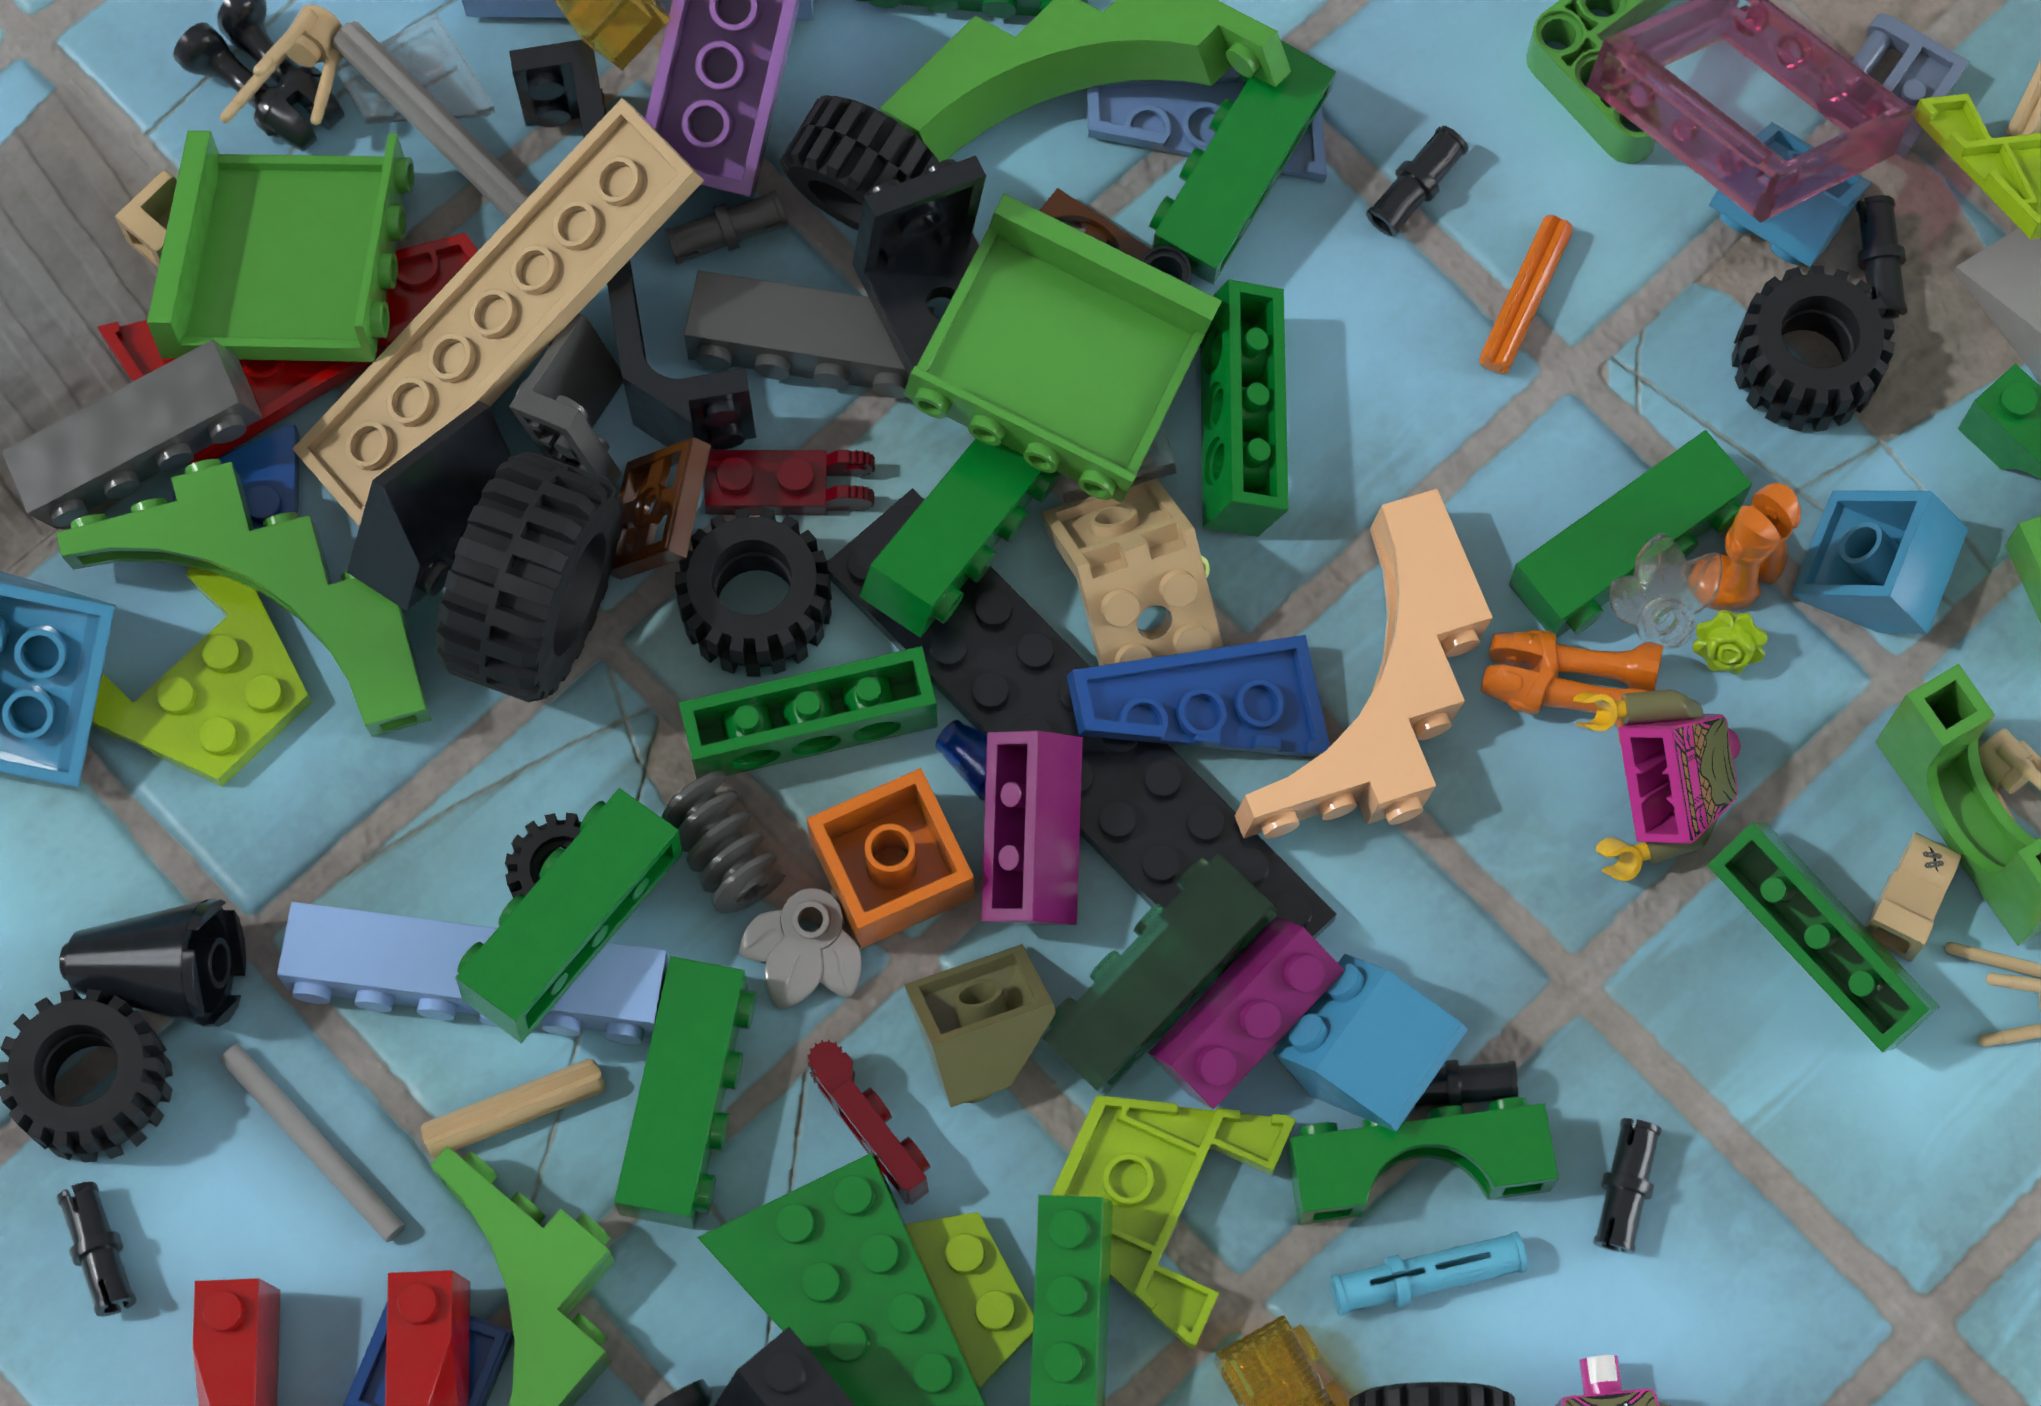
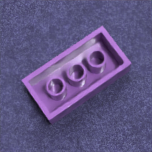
(722, 85)

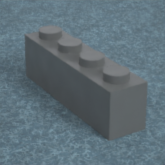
(792, 333)
(133, 435)

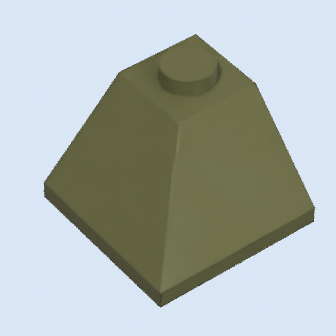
(981, 1022)

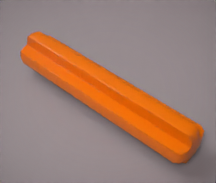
(1525, 294)

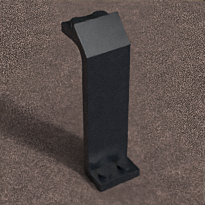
(562, 85)

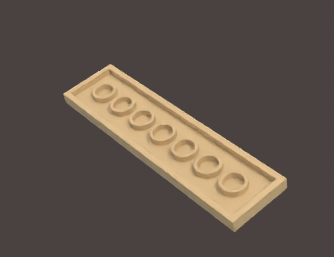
(503, 302)

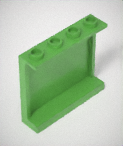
(280, 253)
(1061, 349)

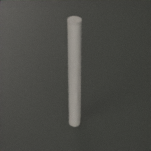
(312, 1143)

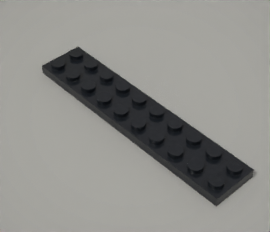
(1137, 797)

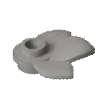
(803, 958)

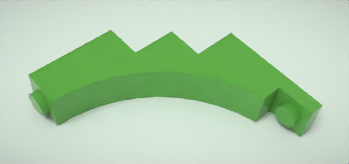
(1071, 47)

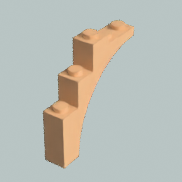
(1431, 615)

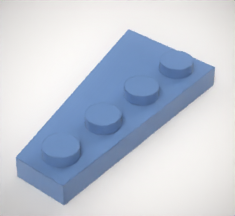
(1178, 118)

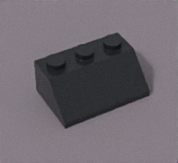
(423, 508)

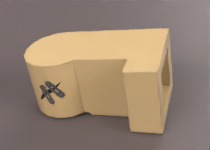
(1913, 896)

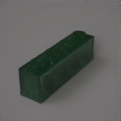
(1160, 973)

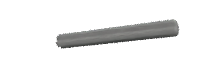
(430, 118)

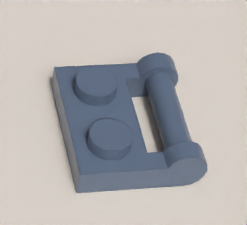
(1922, 71)

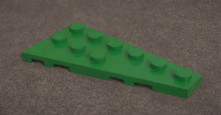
(851, 1288)

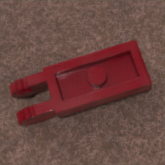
(785, 481)
(866, 1119)

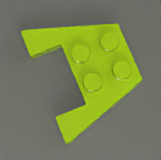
(2001, 166)
(219, 698)
(1147, 1164)
(975, 1290)

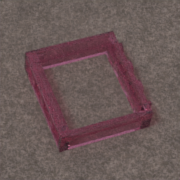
(1636, 84)

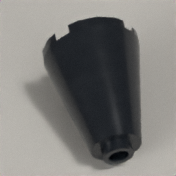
(163, 961)

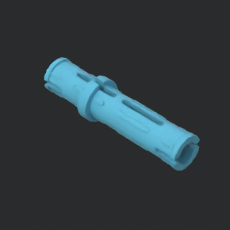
(1407, 1278)

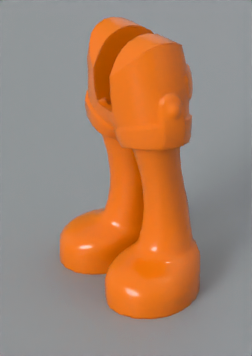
(1757, 546)
(1531, 667)

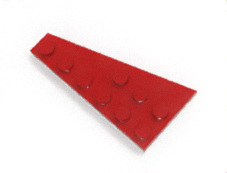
(289, 384)

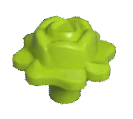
(1730, 642)

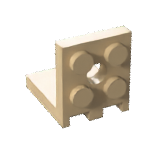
(1134, 560)

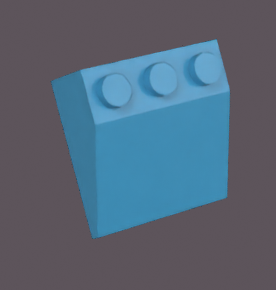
(48, 677)

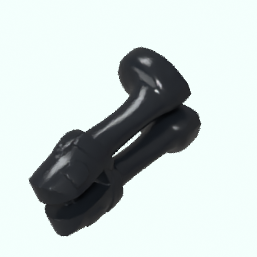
(242, 22)

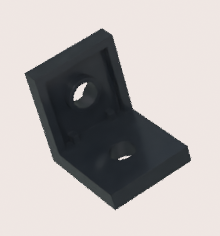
(917, 247)

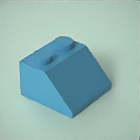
(1807, 228)
(1882, 559)
(1370, 1044)

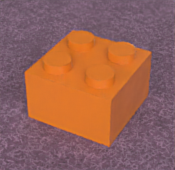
(891, 858)

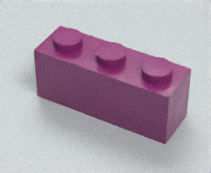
(1032, 828)
(1246, 1011)

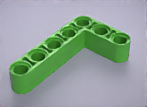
(1567, 69)

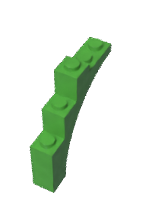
(283, 561)
(545, 1280)

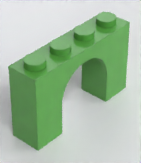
(1937, 757)

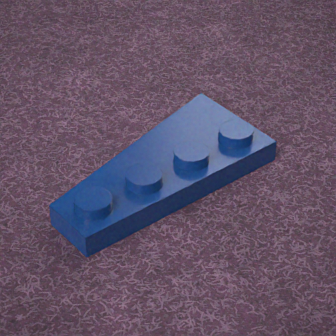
(1217, 698)

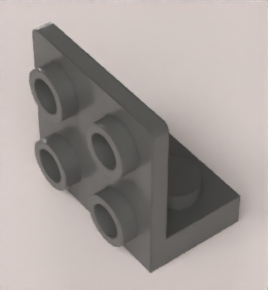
(568, 397)

